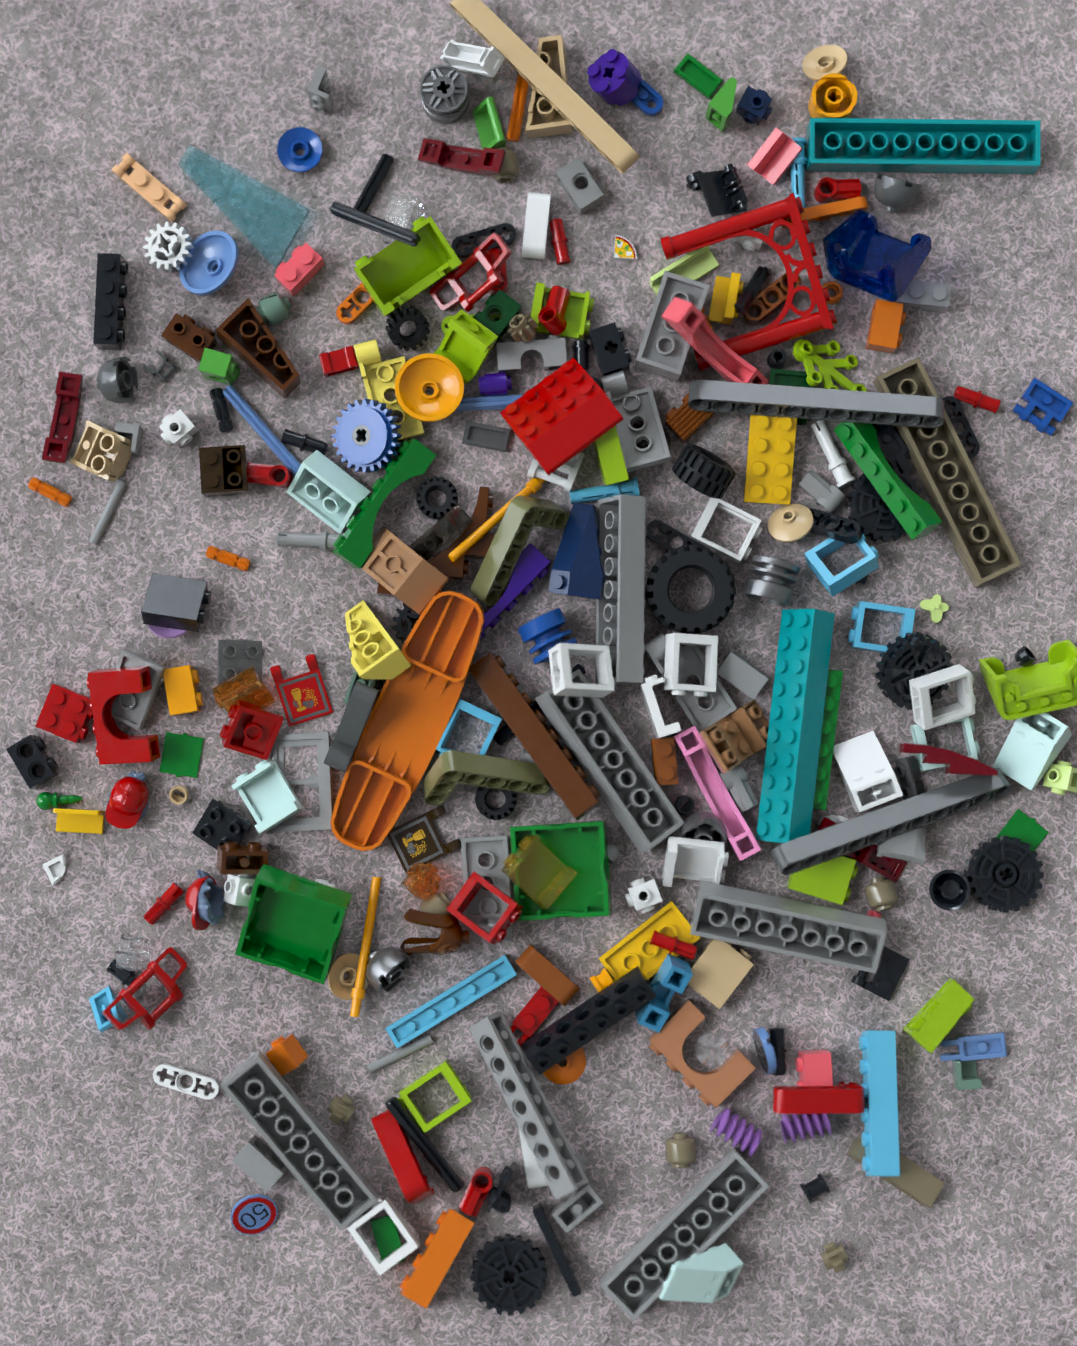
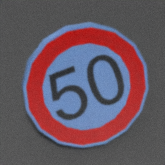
(254, 1214)

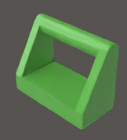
(721, 105)
(489, 124)

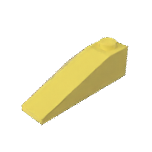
(371, 646)

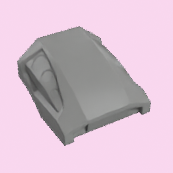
(907, 846)

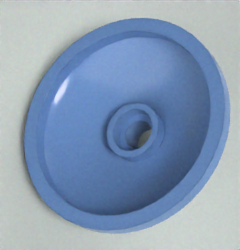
(211, 263)

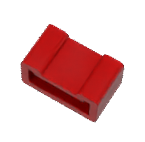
(338, 361)

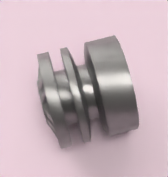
(444, 107)
(771, 580)

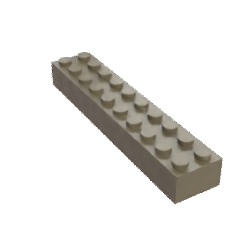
(952, 483)

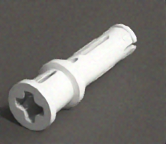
(836, 464)

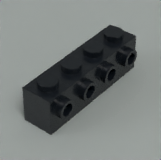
(110, 301)

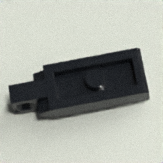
(893, 447)

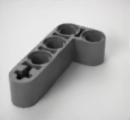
(351, 726)

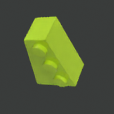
(939, 1015)

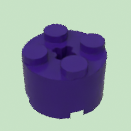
(614, 78)

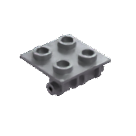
(236, 657)

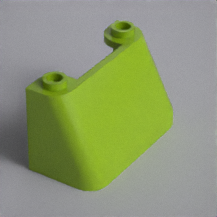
(405, 270)
(1033, 687)

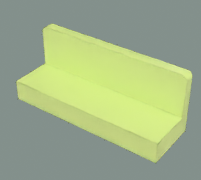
(692, 266)

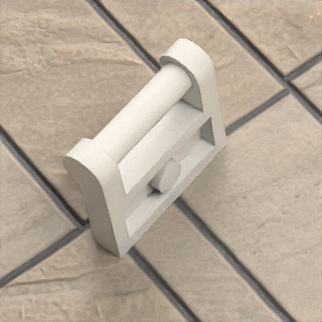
(570, 467)

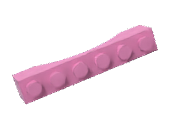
(715, 793)

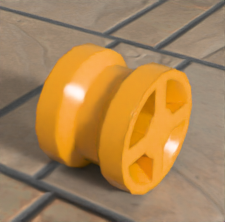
(602, 980)

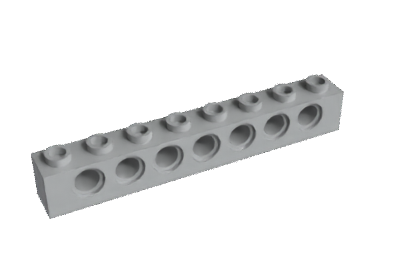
(528, 1105)

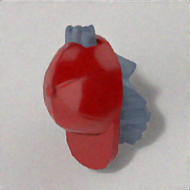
(127, 801)
(204, 910)

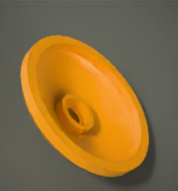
(428, 372)

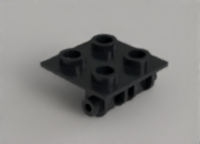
(722, 191)
(221, 825)
(497, 1197)

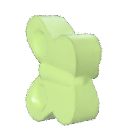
(935, 607)

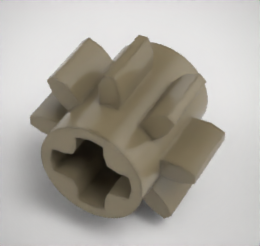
(522, 328)
(341, 1109)
(834, 1257)

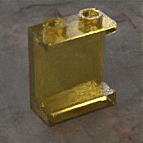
(537, 871)

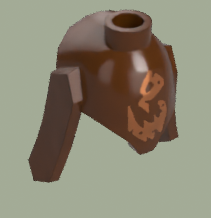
(450, 938)

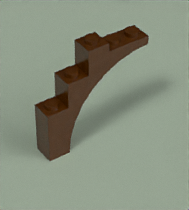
(459, 567)

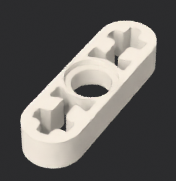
(168, 1081)

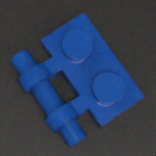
(1045, 400)

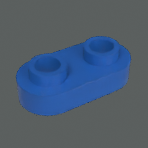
(644, 96)

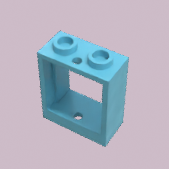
(846, 578)
(857, 614)
(476, 712)

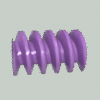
(803, 1125)
(737, 1131)

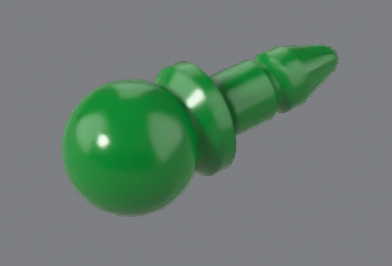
(47, 800)

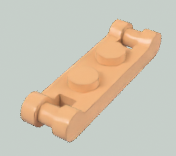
(149, 187)

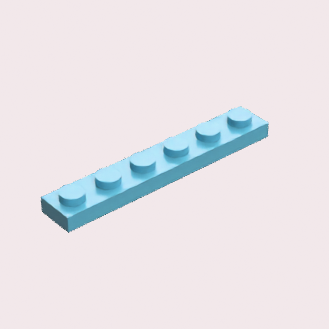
(451, 1001)

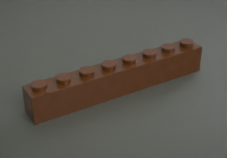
(534, 736)

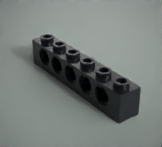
(588, 1020)

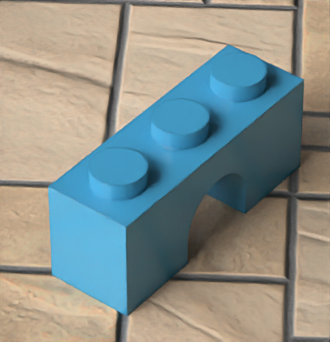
(670, 978)

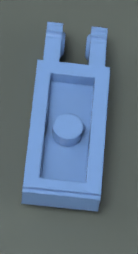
(976, 1047)

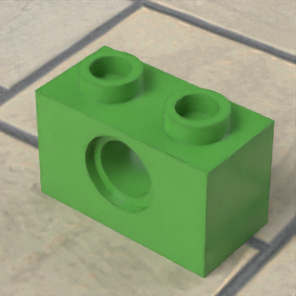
(219, 367)

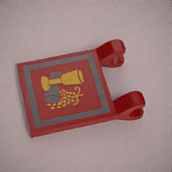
(303, 695)

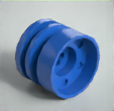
(545, 633)

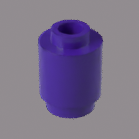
(494, 384)

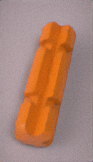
(50, 492)
(228, 558)

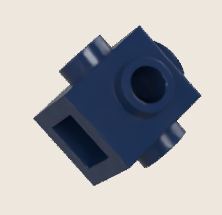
(754, 106)

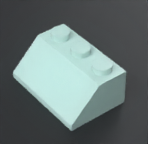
(327, 491)

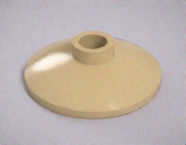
(823, 61)
(790, 523)
(342, 987)

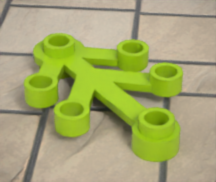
(808, 354)

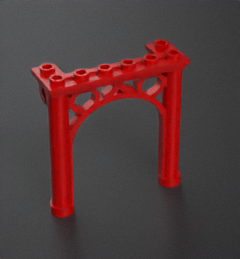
(743, 226)

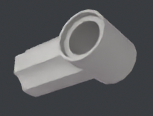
(824, 494)
(737, 784)

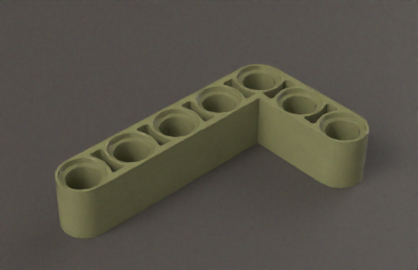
(509, 542)
(482, 771)

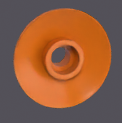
(571, 1071)

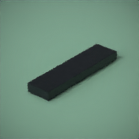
(556, 1250)

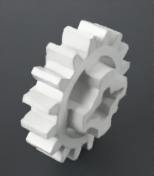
(158, 246)

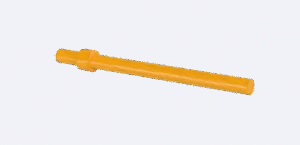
(532, 487)
(358, 991)

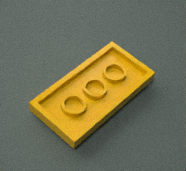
(770, 459)
(636, 949)

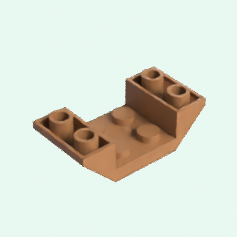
(403, 571)
(736, 736)

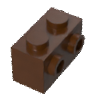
(188, 337)
(241, 858)

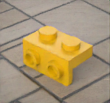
(724, 298)

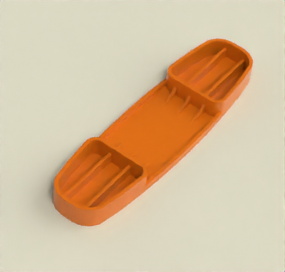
(408, 721)

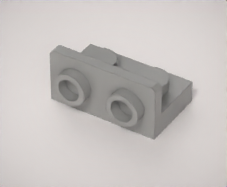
(319, 91)

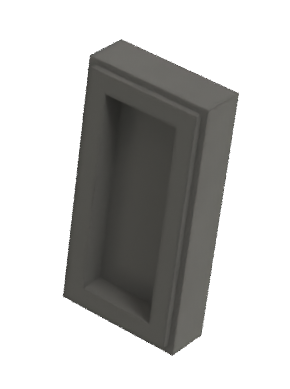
(486, 436)

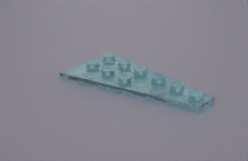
(256, 210)

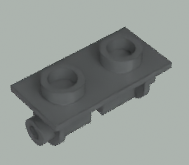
(906, 770)

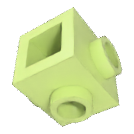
(1061, 778)

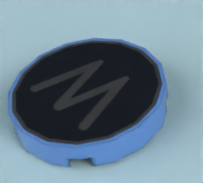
(764, 1051)

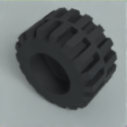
(703, 471)

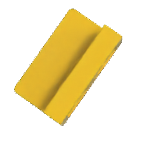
(79, 820)

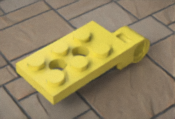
(380, 378)

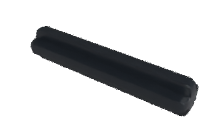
(374, 183)
(751, 289)

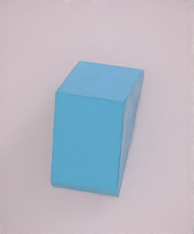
(99, 1003)

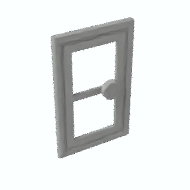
(322, 780)

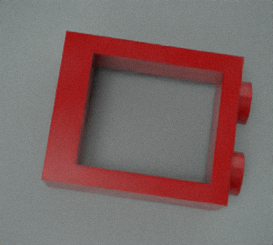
(465, 897)

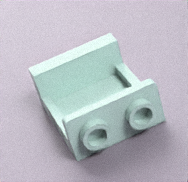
(267, 795)

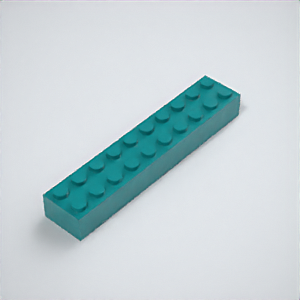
(923, 145)
(795, 725)

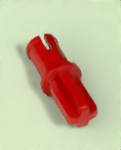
(559, 241)
(976, 399)
(163, 904)
(673, 945)

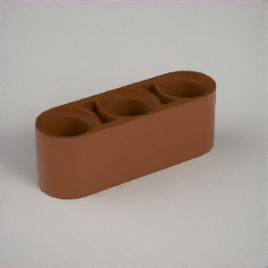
(763, 306)
(547, 975)

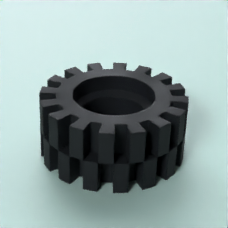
(413, 339)
(436, 484)
(495, 813)

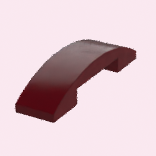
(461, 159)
(64, 418)

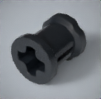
(815, 1188)

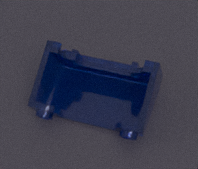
(873, 260)

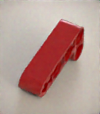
(819, 1099)
(401, 1158)

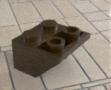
(223, 470)

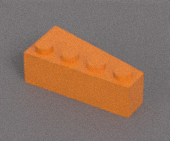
(437, 1258)

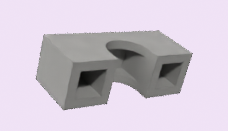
(927, 295)
(551, 350)

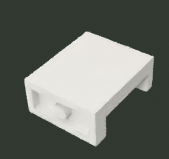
(653, 709)
(694, 860)

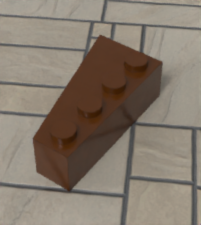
(258, 348)

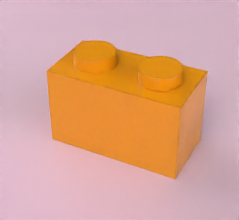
(182, 690)

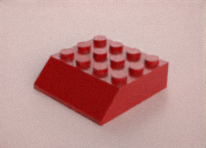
(561, 416)

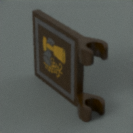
(420, 841)

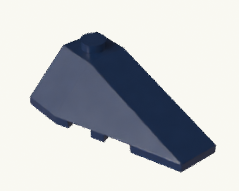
(577, 561)

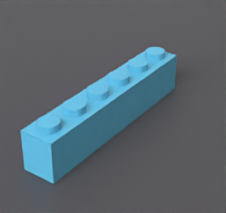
(880, 1103)

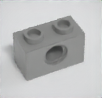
(581, 198)
(577, 1206)

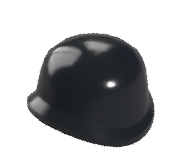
(949, 890)

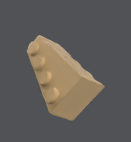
(542, 117)

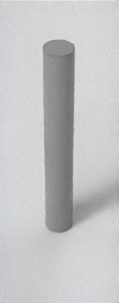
(107, 513)
(399, 1054)

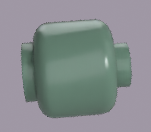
(274, 308)

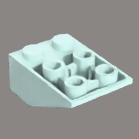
(1032, 748)
(703, 1276)

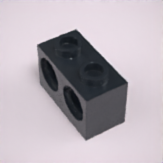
(28, 765)

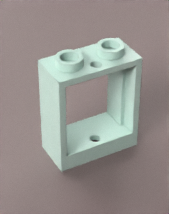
(968, 727)

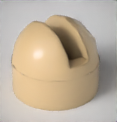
(178, 798)

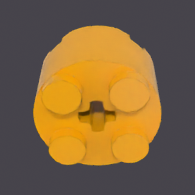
(833, 87)

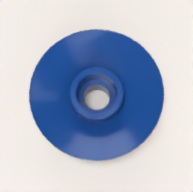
(297, 139)

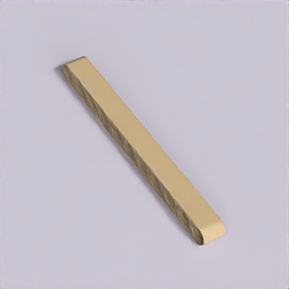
(547, 83)

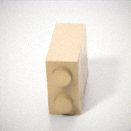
(719, 971)

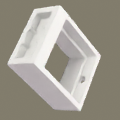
(754, 531)
(673, 641)
(562, 676)
(921, 698)
(397, 1255)

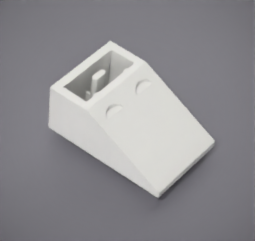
(866, 772)

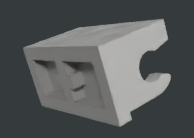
(742, 674)
(260, 1163)

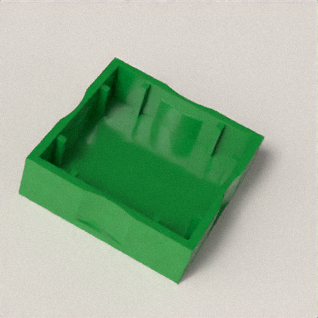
(586, 851)
(293, 923)

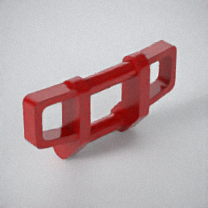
(494, 275)
(126, 995)

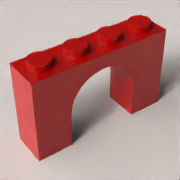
(112, 743)

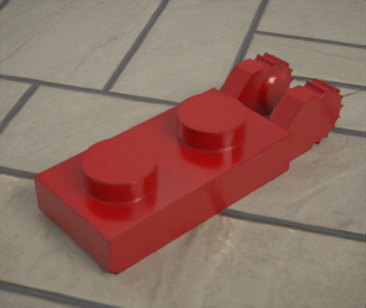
(533, 1014)

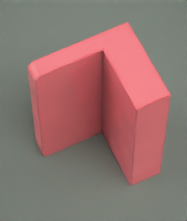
(775, 156)

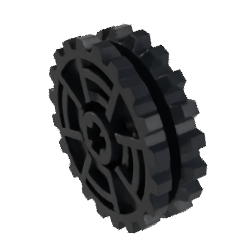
(870, 514)
(908, 660)
(1021, 868)
(509, 1293)

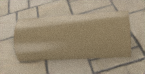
(913, 1179)

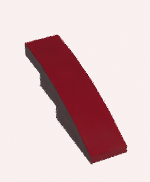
(955, 762)
(868, 857)

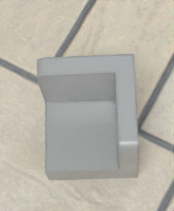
(132, 432)

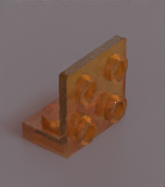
(244, 686)

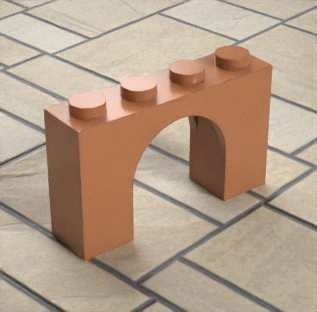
(713, 1085)

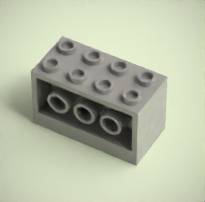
(662, 347)

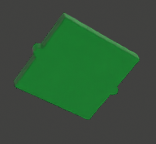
(181, 755)
(1025, 829)

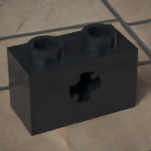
(613, 336)

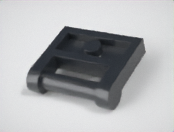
(886, 976)

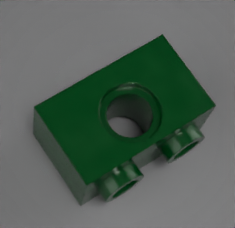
(501, 304)

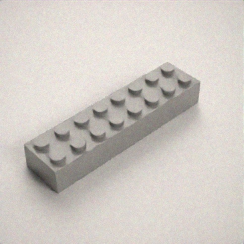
(621, 610)
(612, 766)
(788, 926)
(299, 1140)
(683, 1232)

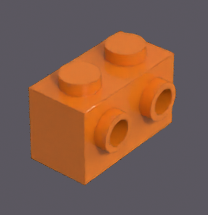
(885, 326)

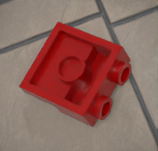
(65, 714)
(251, 730)

